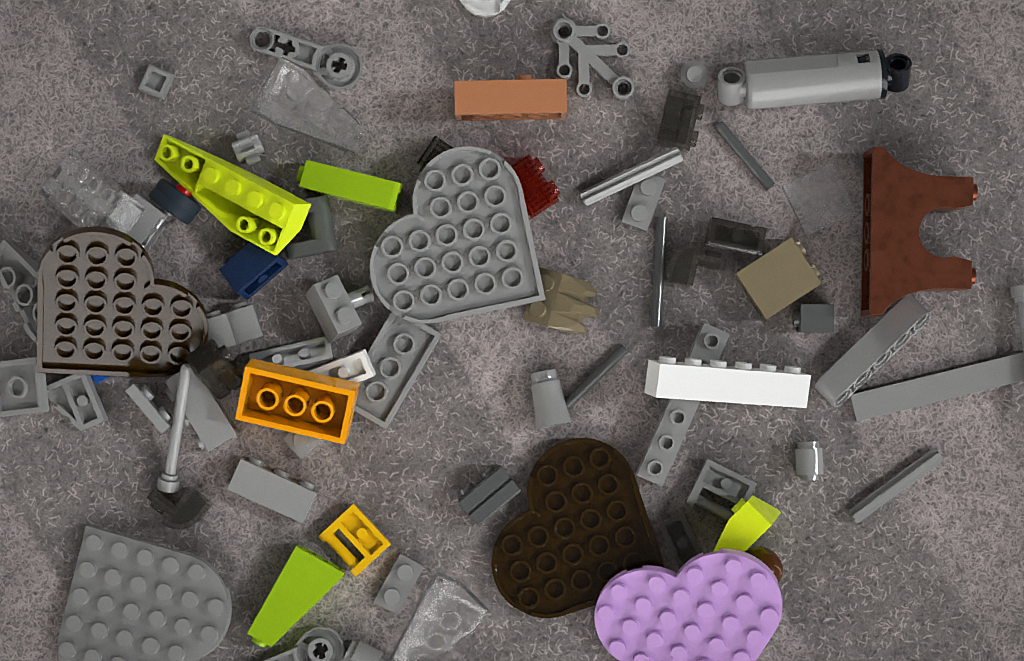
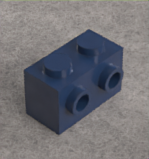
(251, 269)

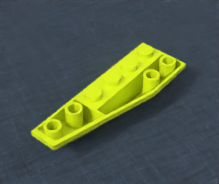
(234, 195)

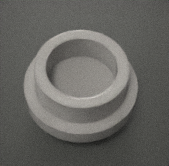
(693, 75)

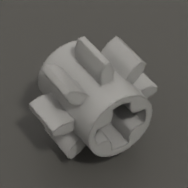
(248, 147)

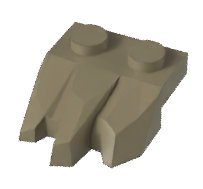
(564, 303)

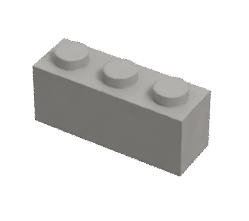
(204, 413)
(273, 489)

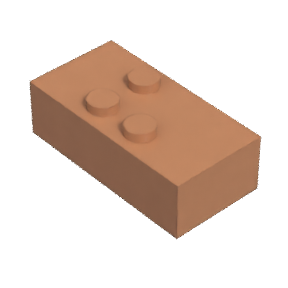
(511, 99)

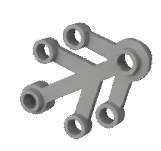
(589, 55)

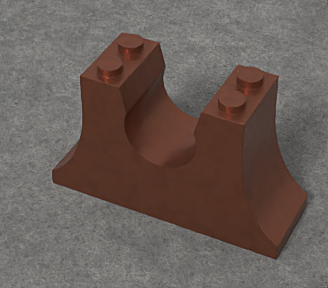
(891, 244)

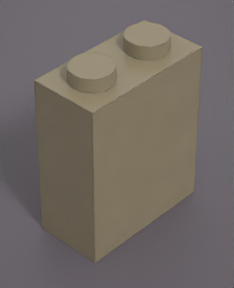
(778, 278)

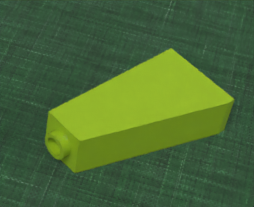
(350, 186)
(296, 591)

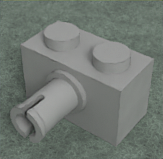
(336, 307)

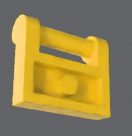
(361, 533)

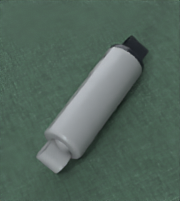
(814, 79)

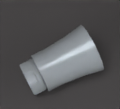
(548, 400)

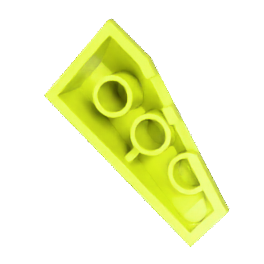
(747, 524)

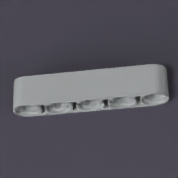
(872, 350)

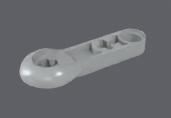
(315, 57)
(305, 647)

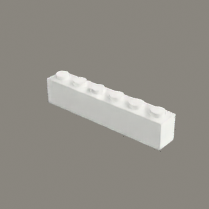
(727, 383)

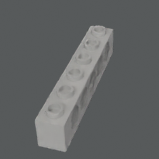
(678, 412)

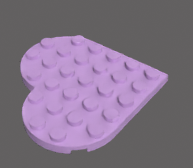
(710, 610)

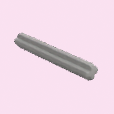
(631, 176)
(895, 485)

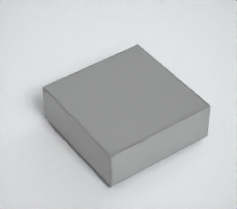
(156, 82)

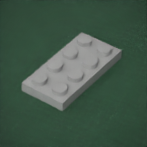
(397, 360)

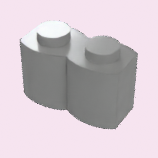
(236, 326)

